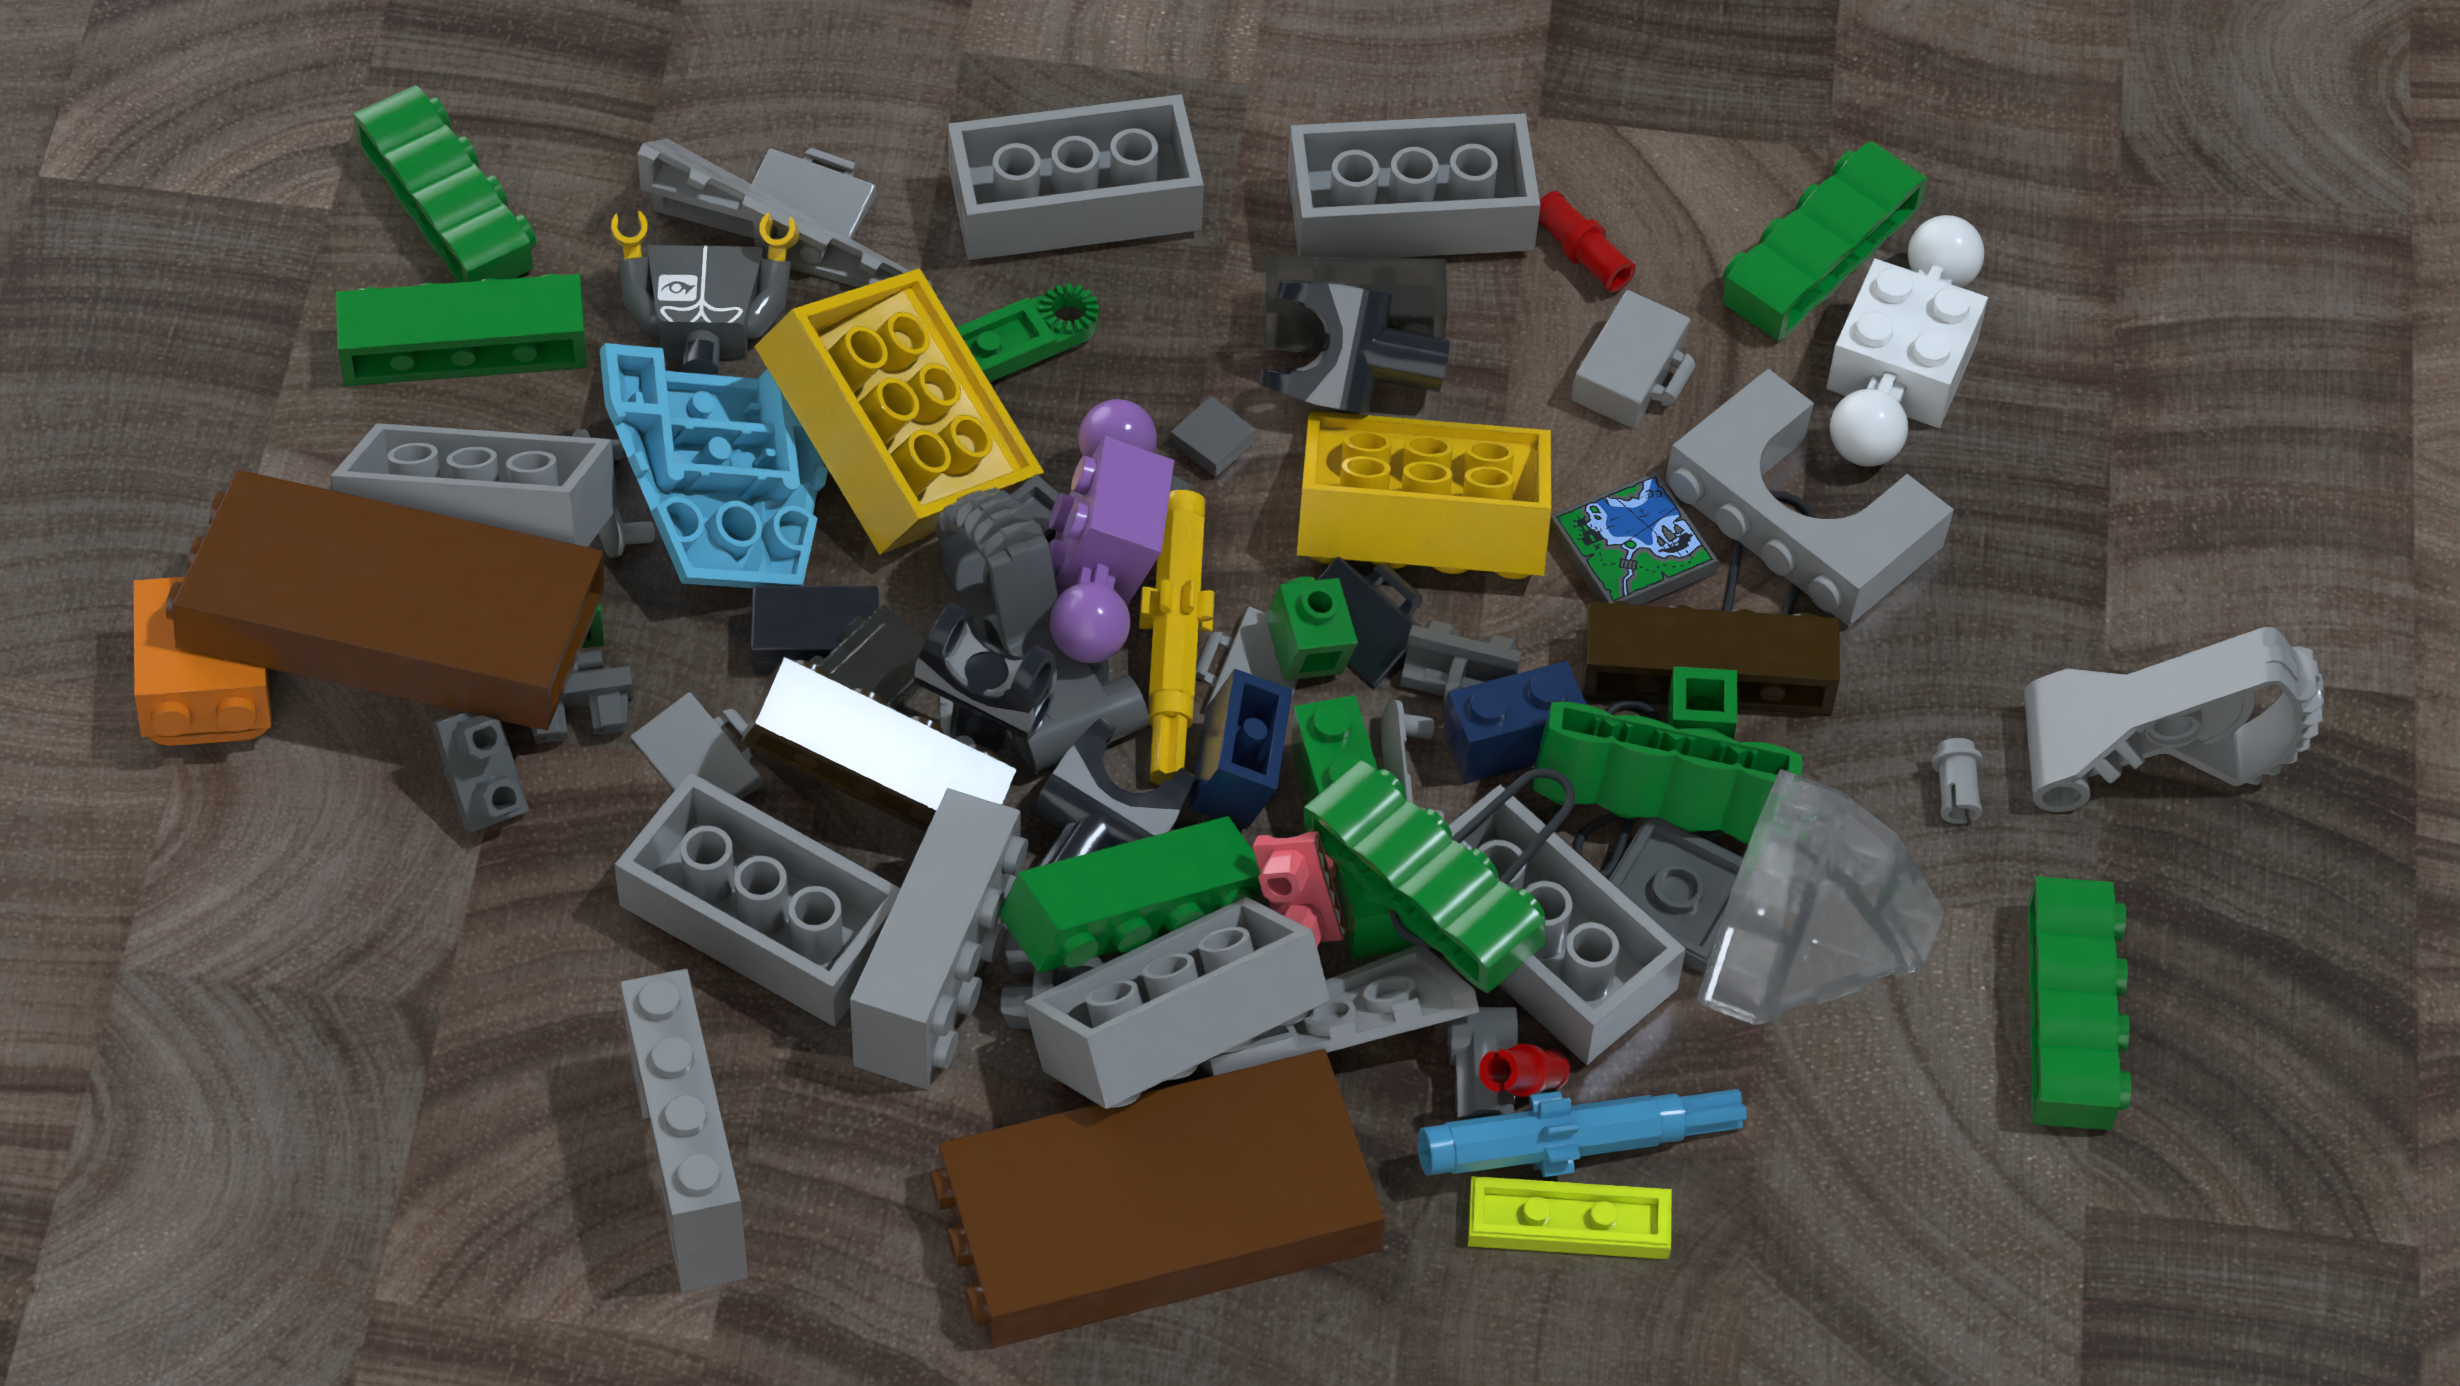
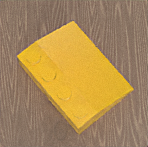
(895, 405)
(1426, 494)

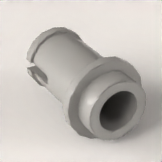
(1958, 777)

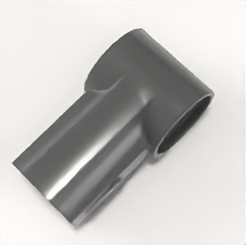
(1467, 1044)

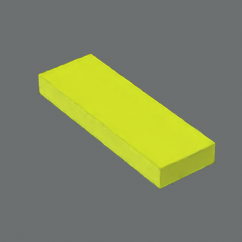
(1570, 1217)

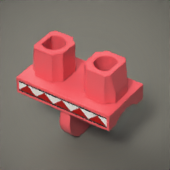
(1300, 883)

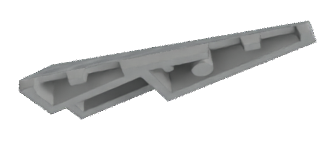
(708, 195)

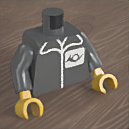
(705, 298)

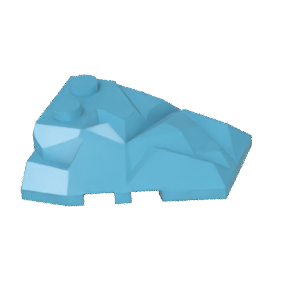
(718, 468)

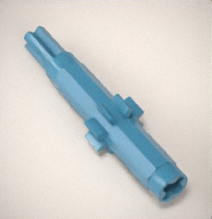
(1559, 1132)

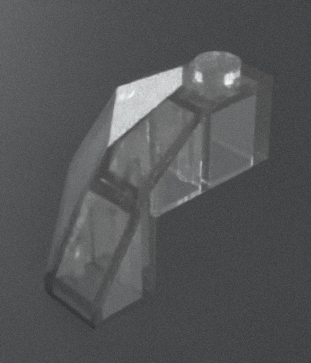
(1817, 907)

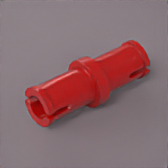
(1585, 242)
(1524, 1070)

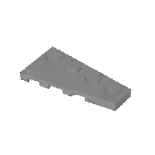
(1364, 1005)

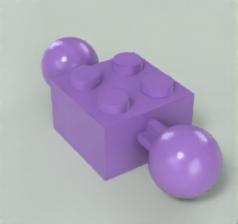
(1107, 530)

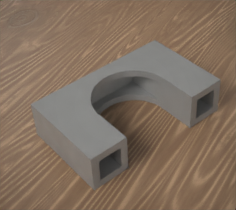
(1836, 562)
(687, 1129)

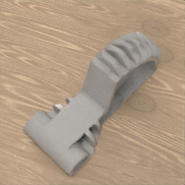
(2182, 708)

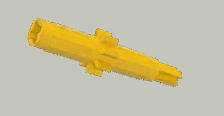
(1176, 615)

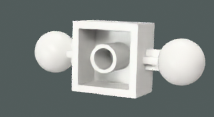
(1907, 342)

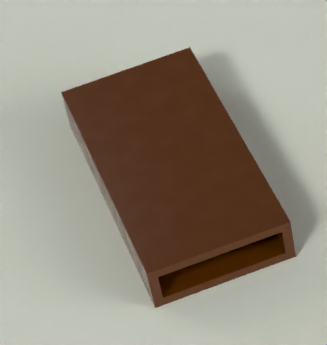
(388, 599)
(1157, 1198)

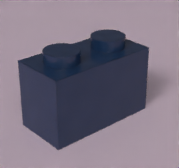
(1502, 721)
(1241, 748)

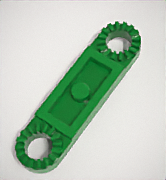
(1028, 331)

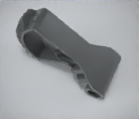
(1008, 586)

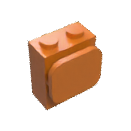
(191, 694)

